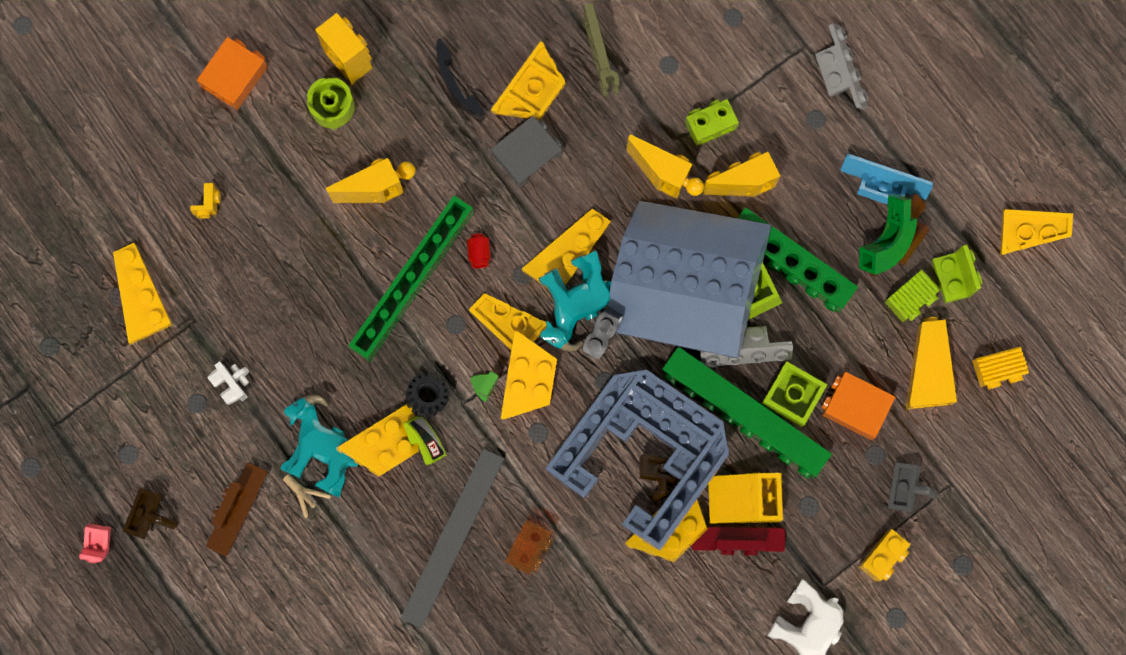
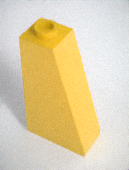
(931, 370)

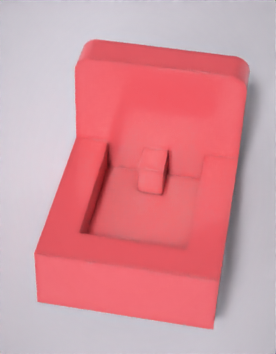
(95, 543)

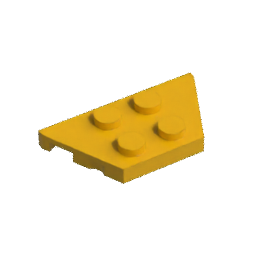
(532, 87)
(528, 377)
(382, 444)
(682, 538)

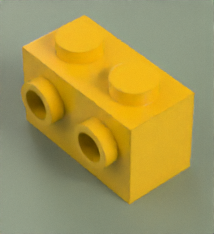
(884, 555)

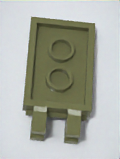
(605, 75)

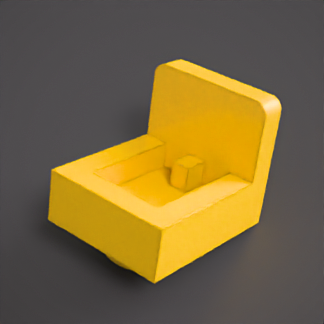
(211, 199)

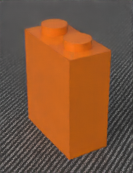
(232, 72)
(857, 405)

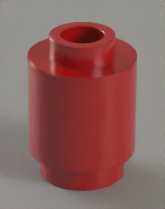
(478, 251)

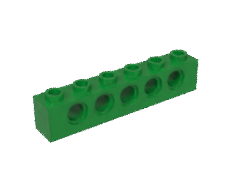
(805, 261)

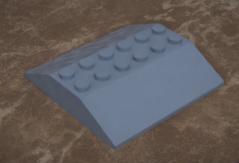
(687, 277)

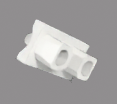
(222, 374)

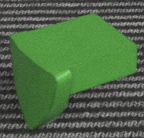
(484, 385)

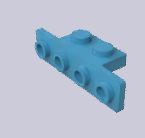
(881, 181)

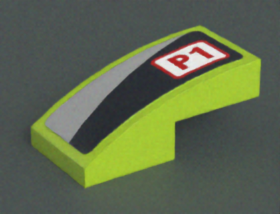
(421, 432)

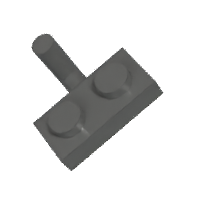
(906, 487)

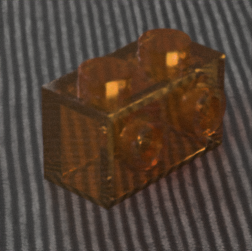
(529, 547)

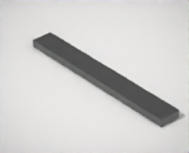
(452, 538)

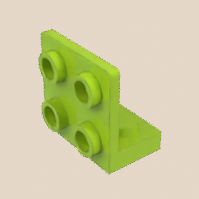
(957, 275)

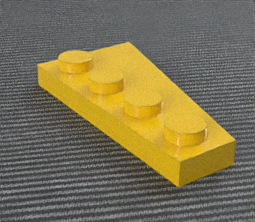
(573, 243)
(140, 300)

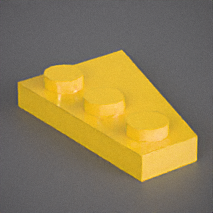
(1032, 228)
(504, 319)

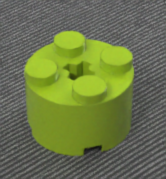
(334, 91)

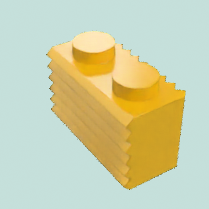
(1000, 367)

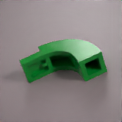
(894, 240)

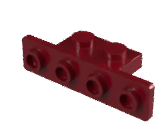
(733, 539)

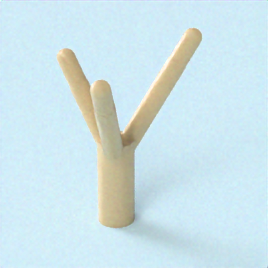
(301, 493)

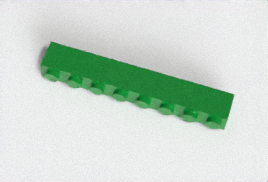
(411, 279)
(745, 413)

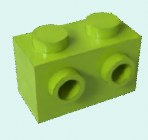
(711, 122)

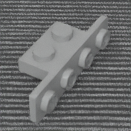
(839, 70)
(754, 349)

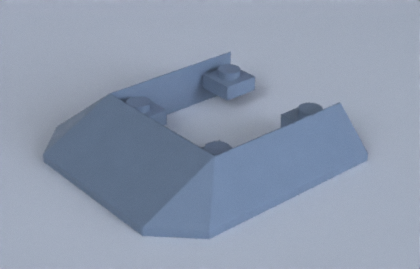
(669, 416)

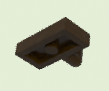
(652, 469)
(144, 513)

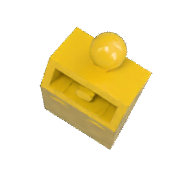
(663, 169)
(372, 185)

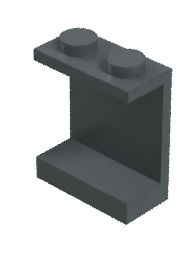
(526, 150)

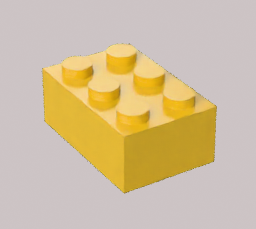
(344, 47)

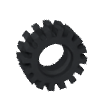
(427, 382)

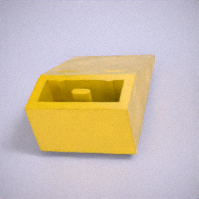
(744, 179)
(745, 498)

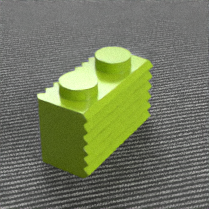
(912, 296)

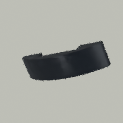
(469, 104)

